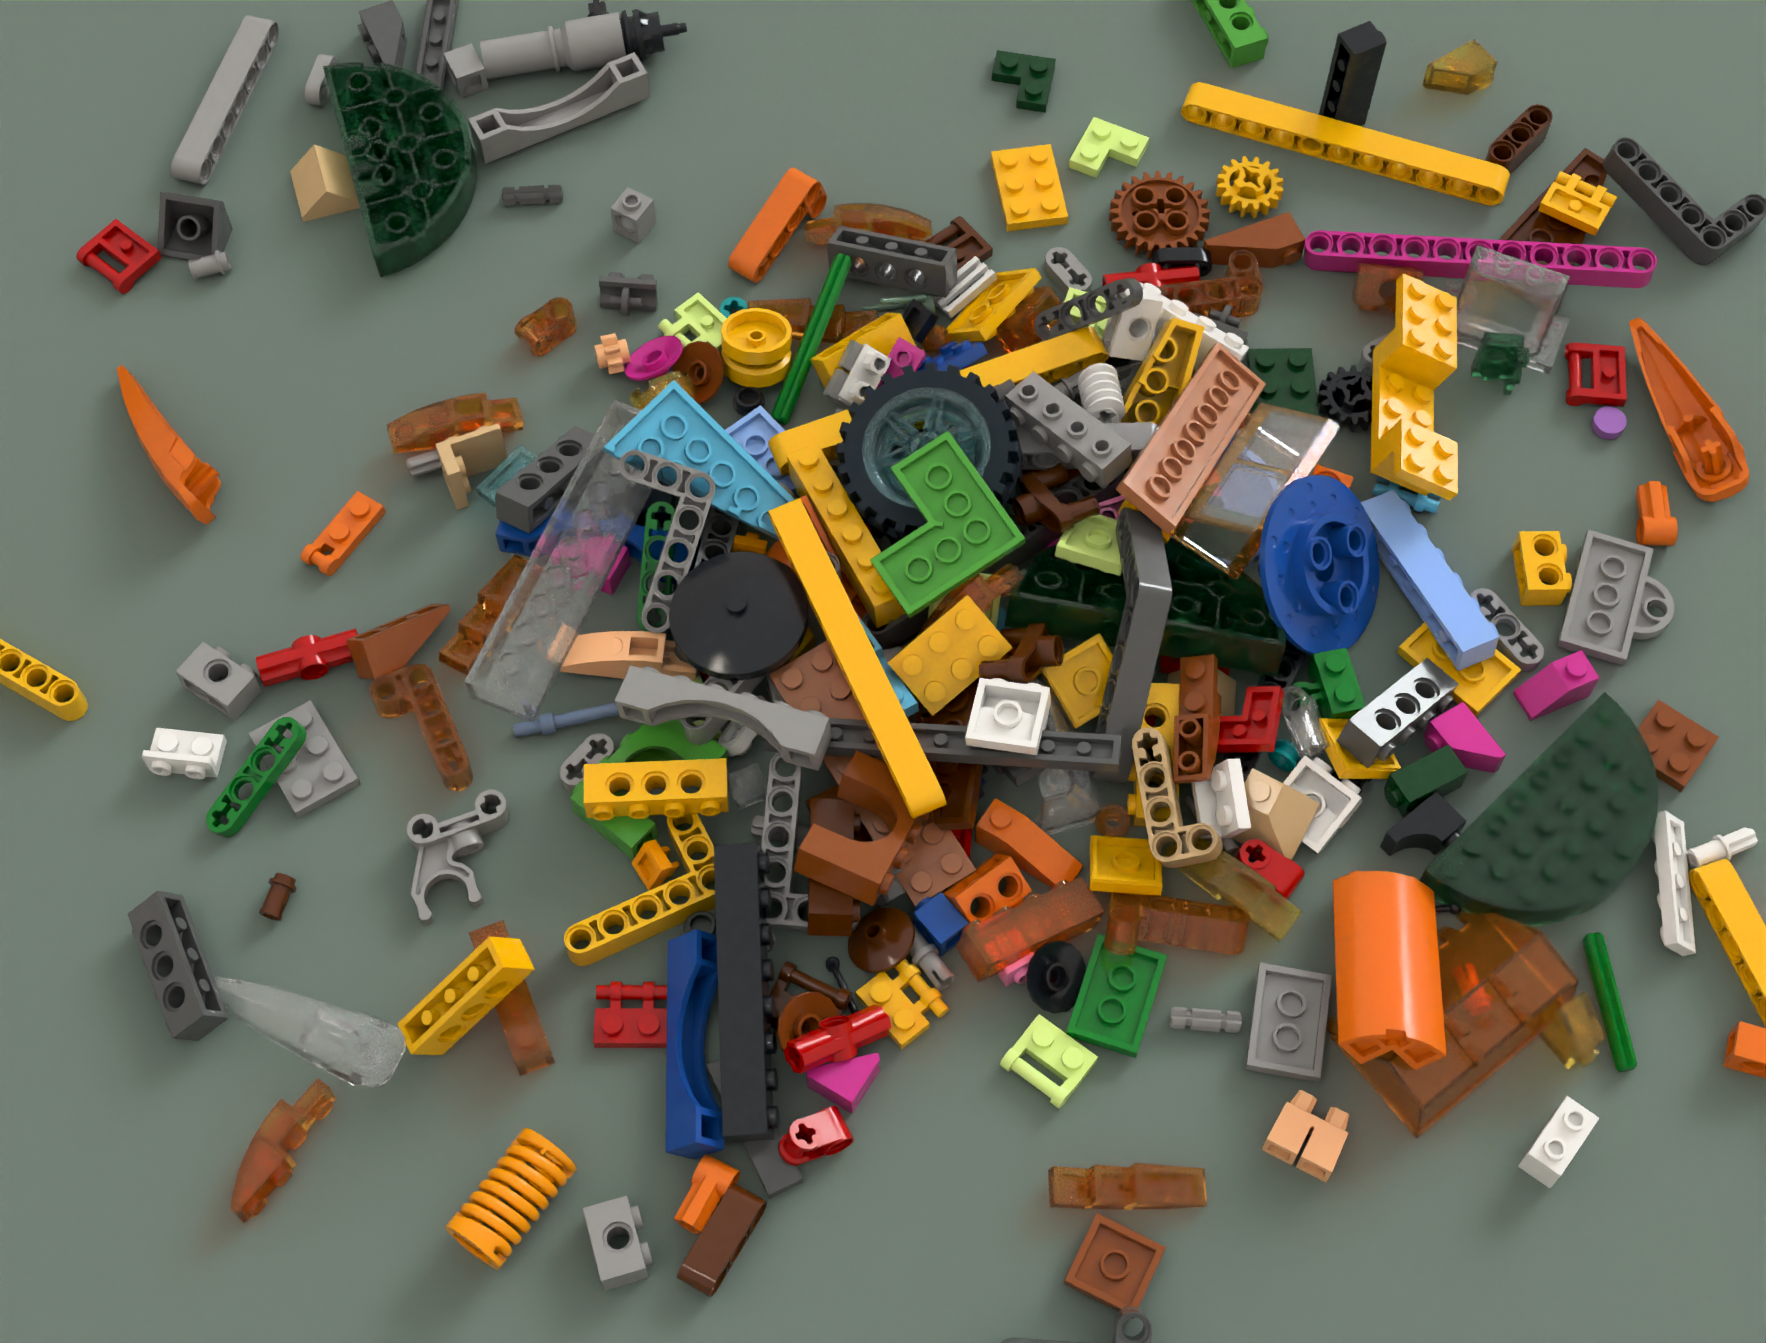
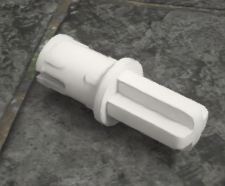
(1722, 847)

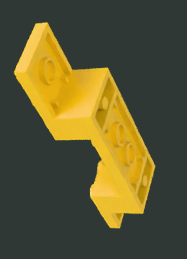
(1404, 377)

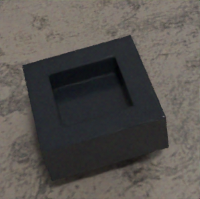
(919, 320)

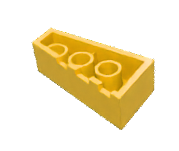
(1163, 372)

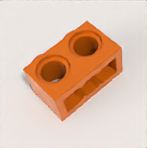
(984, 886)

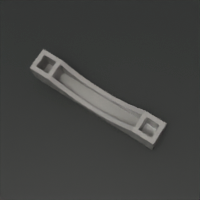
(613, 88)
(658, 698)

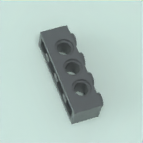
(896, 261)
(539, 486)
(1398, 713)
(177, 966)

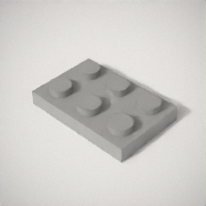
(319, 767)
(1288, 1022)

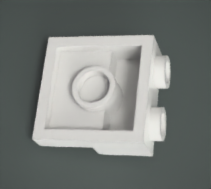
(1008, 716)
(1336, 800)

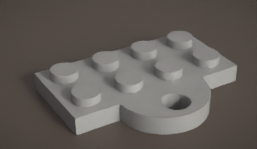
(1612, 599)

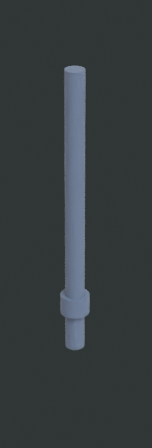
(549, 722)

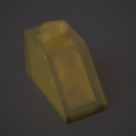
(1461, 70)
(1574, 1032)

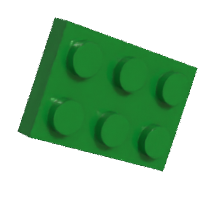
(1116, 998)

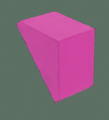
(845, 1080)

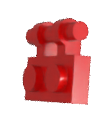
(630, 1026)

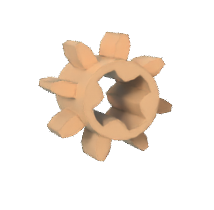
(612, 353)

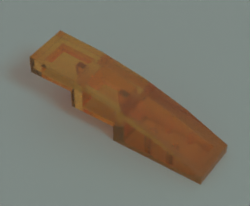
(799, 312)
(478, 622)
(1127, 1187)

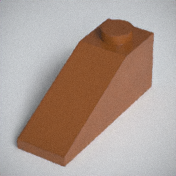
(1271, 241)
(395, 642)

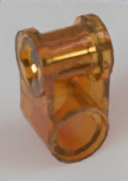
(546, 327)

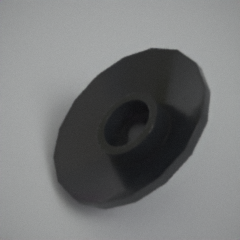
(1066, 974)

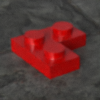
(1257, 725)

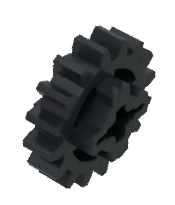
(1339, 390)

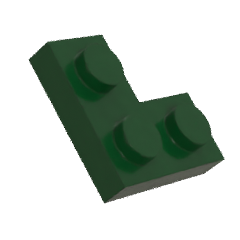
(1031, 73)

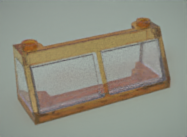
(1233, 502)

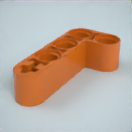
(776, 222)

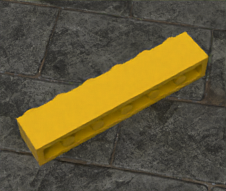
(845, 529)

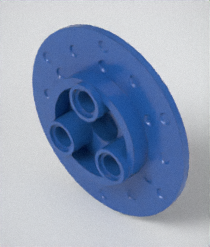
(1319, 564)

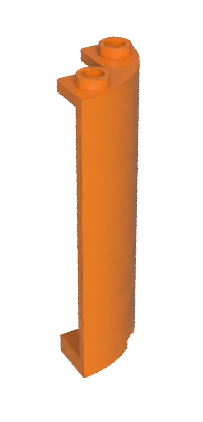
(1387, 968)

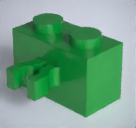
(1333, 685)

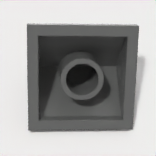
(191, 226)

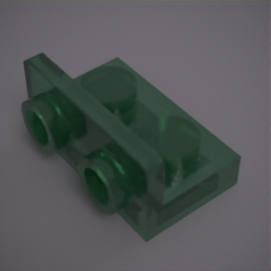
(1501, 358)

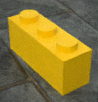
(878, 334)

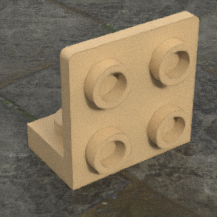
(469, 456)

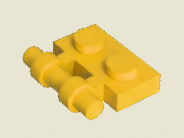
(1577, 203)
(905, 1017)

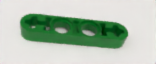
(649, 562)
(251, 773)

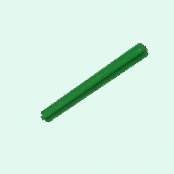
(811, 339)

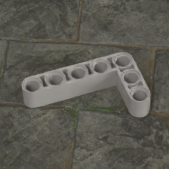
(676, 533)
(784, 856)

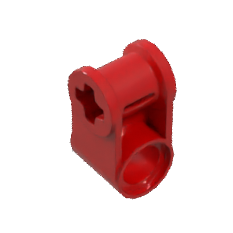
(1272, 866)
(815, 1137)

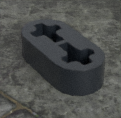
(1184, 257)

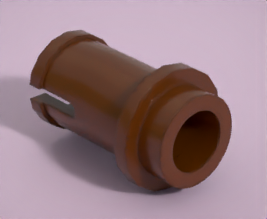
(277, 896)

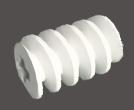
(1101, 393)

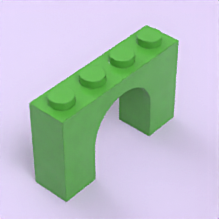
(646, 744)

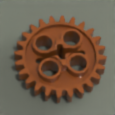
(1158, 214)

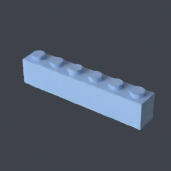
(1430, 583)

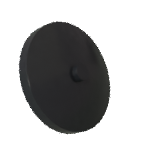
(739, 615)

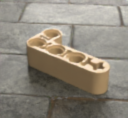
(1167, 796)

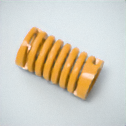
(550, 1170)

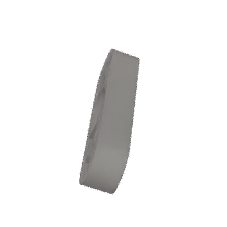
(1506, 616)

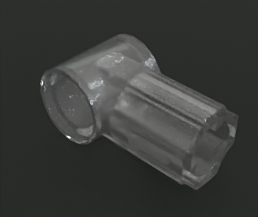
(1303, 722)

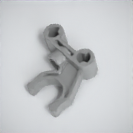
(450, 840)

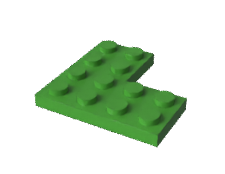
(962, 530)

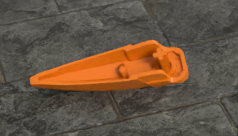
(1694, 423)
(173, 460)

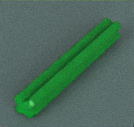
(1609, 1002)

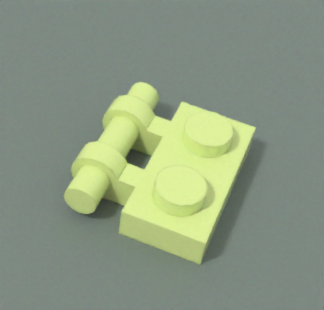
(699, 318)

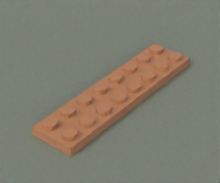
(1191, 438)
(818, 684)

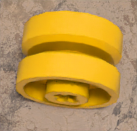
(756, 347)

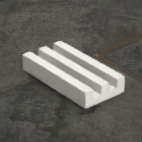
(965, 277)

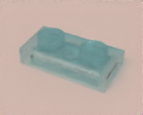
(505, 472)

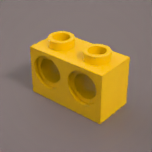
(1533, 568)

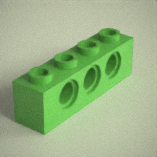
(1234, 29)

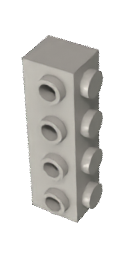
(1069, 430)

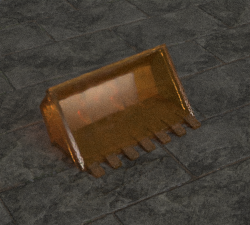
(1496, 998)

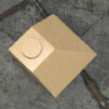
(1276, 814)

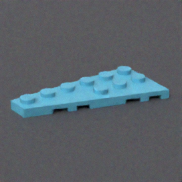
(684, 433)

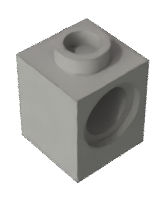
(466, 70)
(633, 215)

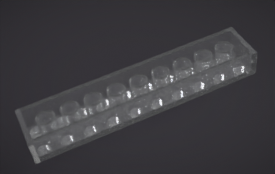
(560, 579)

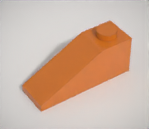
(1032, 850)

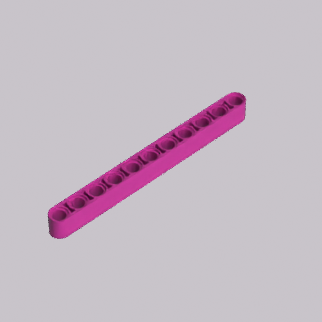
(1462, 249)

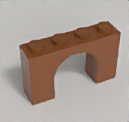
(856, 866)

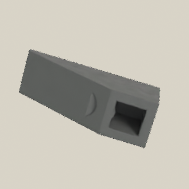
(385, 33)

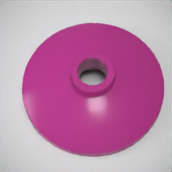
(654, 358)

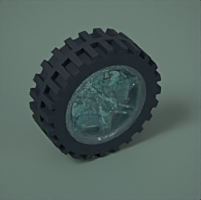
(888, 420)

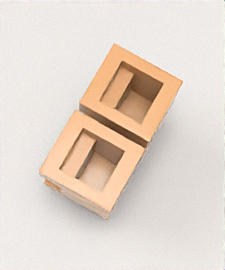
(1325, 1136)

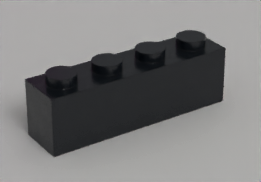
(1353, 74)

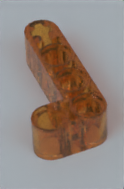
(1239, 288)
(434, 727)
(1173, 923)

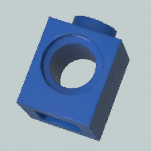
(939, 922)

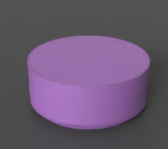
(1608, 423)

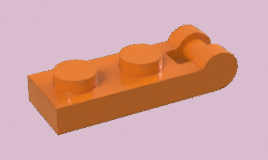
(343, 533)

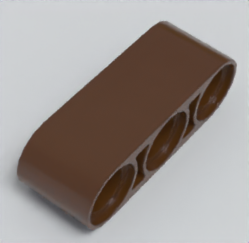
(1521, 138)
(722, 1240)

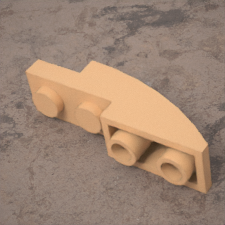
(614, 651)

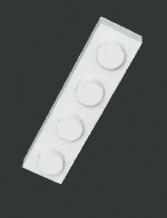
(1674, 884)

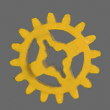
(1249, 187)

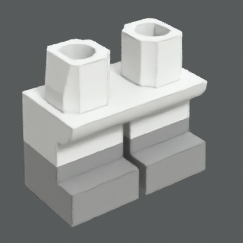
(864, 368)

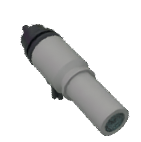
(579, 43)

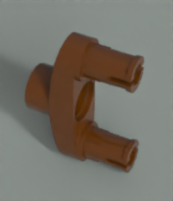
(1041, 505)
(1033, 652)

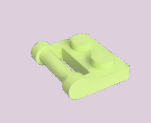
(1055, 1052)

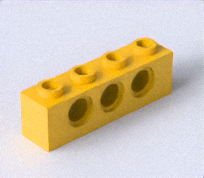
(1163, 703)
(641, 777)
(465, 996)

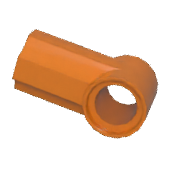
(1654, 523)
(708, 1187)

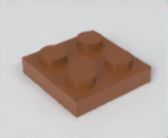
(1675, 744)
(1114, 1264)

